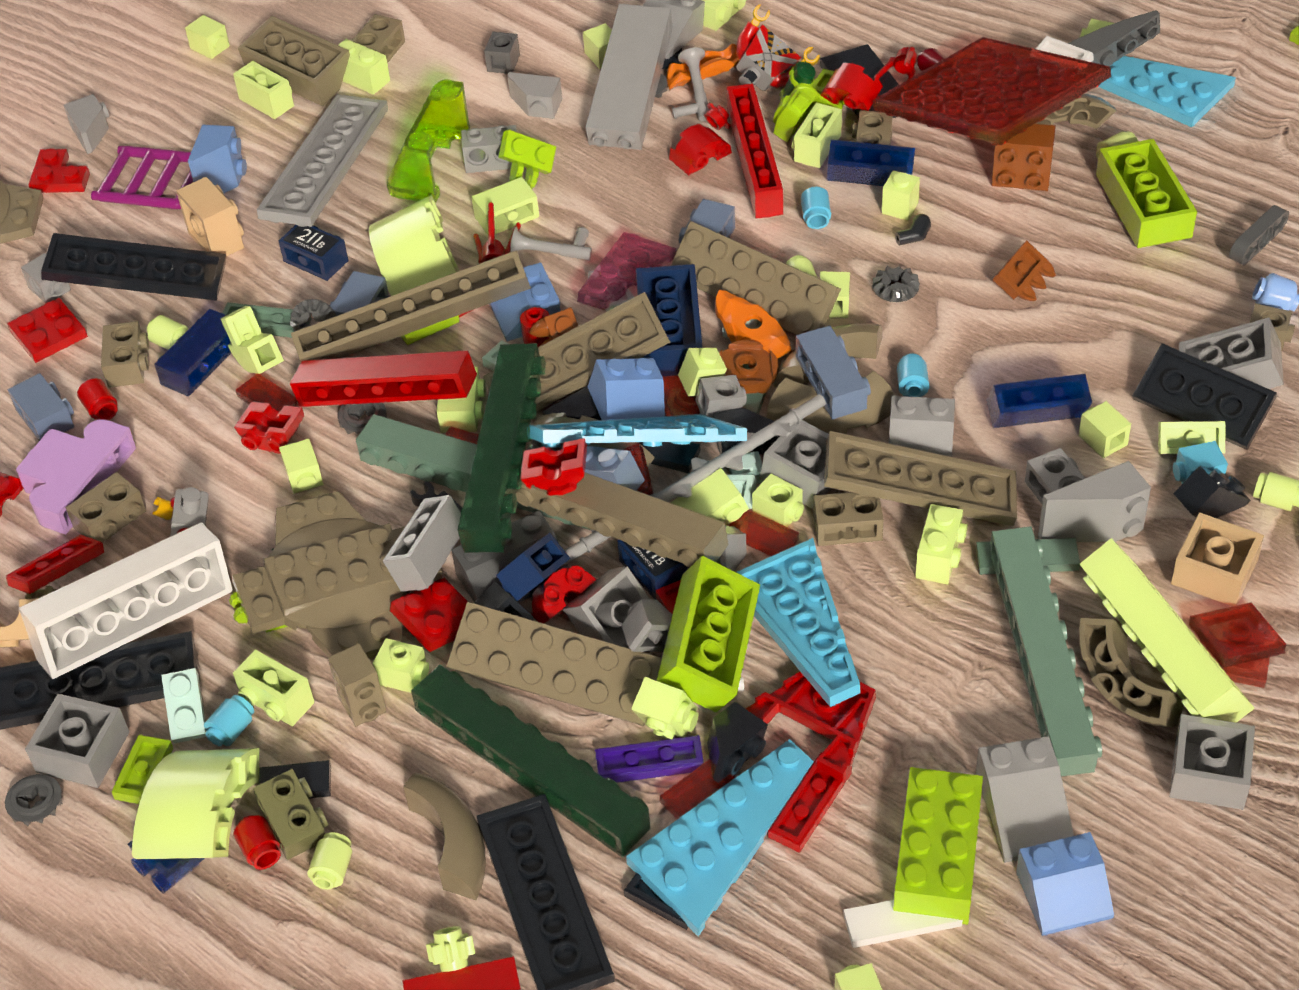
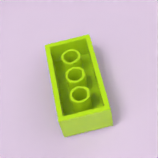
(1146, 193)
(709, 634)
(938, 844)

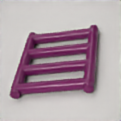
(129, 195)

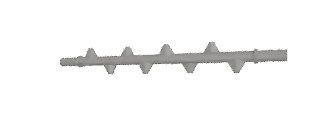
(702, 469)

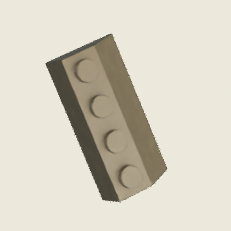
(307, 61)

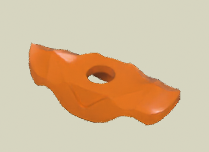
(712, 64)
(735, 313)

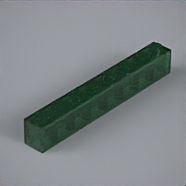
(500, 449)
(532, 760)

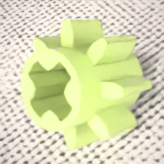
(450, 949)

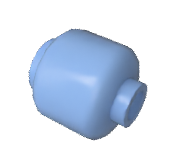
(1276, 292)

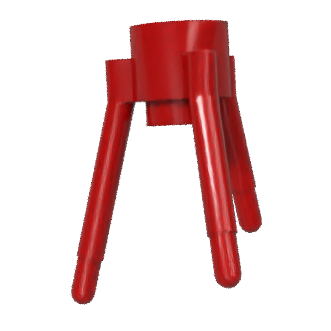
(903, 63)
(492, 248)

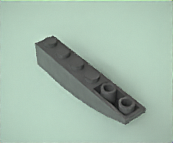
(1120, 38)

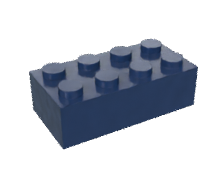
(675, 302)

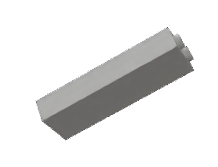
(629, 77)

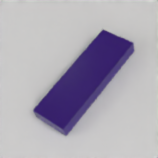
(650, 759)

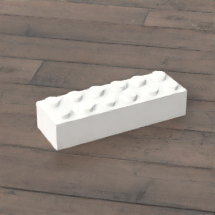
(126, 600)

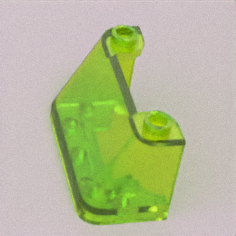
(435, 126)

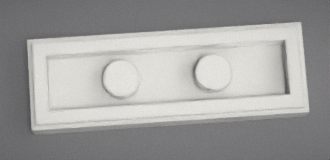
(880, 923)

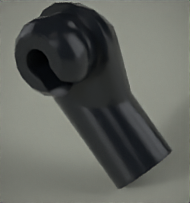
(917, 231)

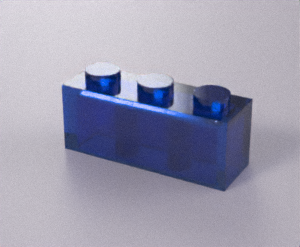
(867, 162)
(194, 355)
(1038, 400)

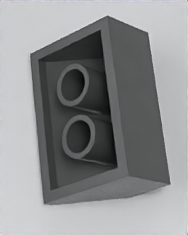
(480, 569)

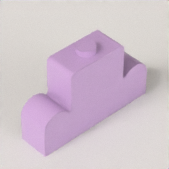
(69, 466)

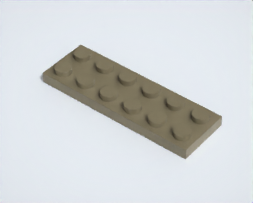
(784, 292)
(617, 334)
(920, 478)
(551, 662)

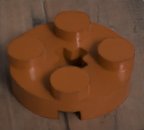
(762, 365)

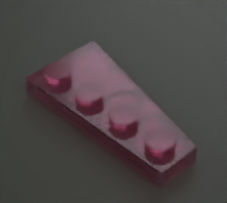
(618, 269)

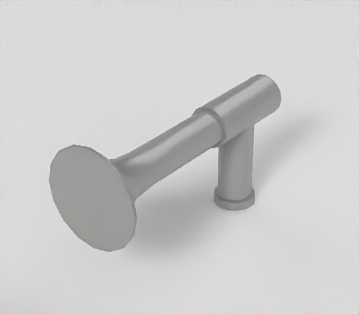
(692, 58)
(577, 250)

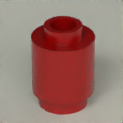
(527, 320)
(97, 399)
(257, 841)

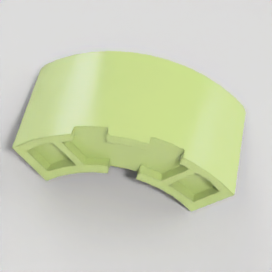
(410, 247)
(189, 803)

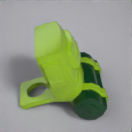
(797, 101)

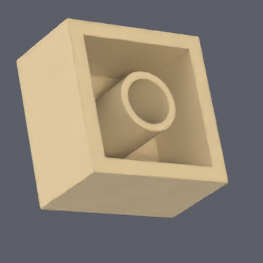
(211, 217)
(1217, 559)

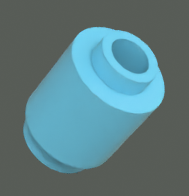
(816, 207)
(912, 376)
(229, 721)

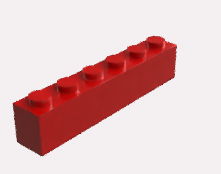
(754, 151)
(384, 379)

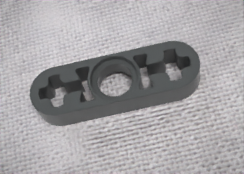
(1259, 235)

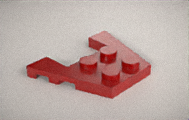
(840, 723)

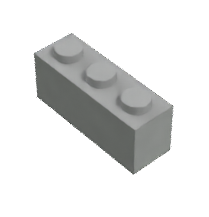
(424, 544)

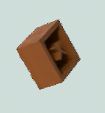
(1025, 159)

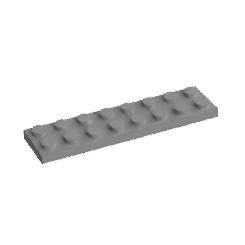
(322, 161)

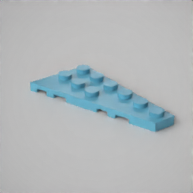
(1168, 89)
(650, 431)
(803, 620)
(714, 842)

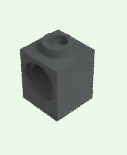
(502, 52)

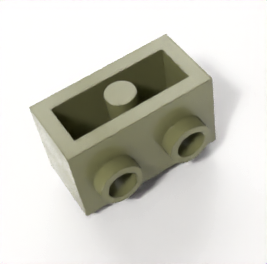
(290, 813)

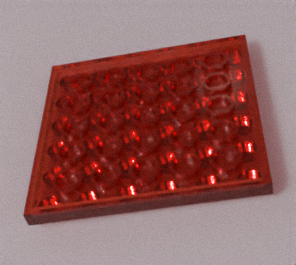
(991, 90)

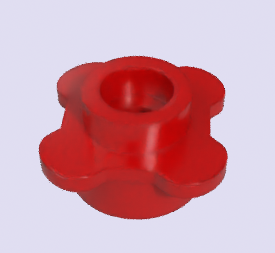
(717, 117)

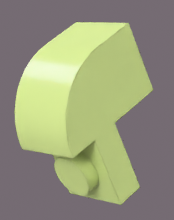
(250, 346)

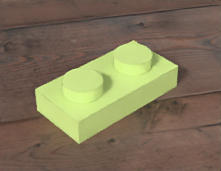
(1188, 433)

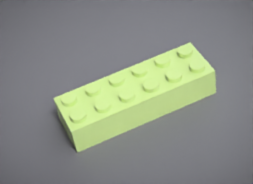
(1163, 636)

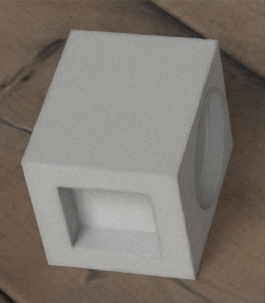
(43, 289)
(719, 395)

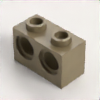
(382, 35)
(873, 128)
(124, 354)
(106, 508)
(847, 518)
(357, 685)

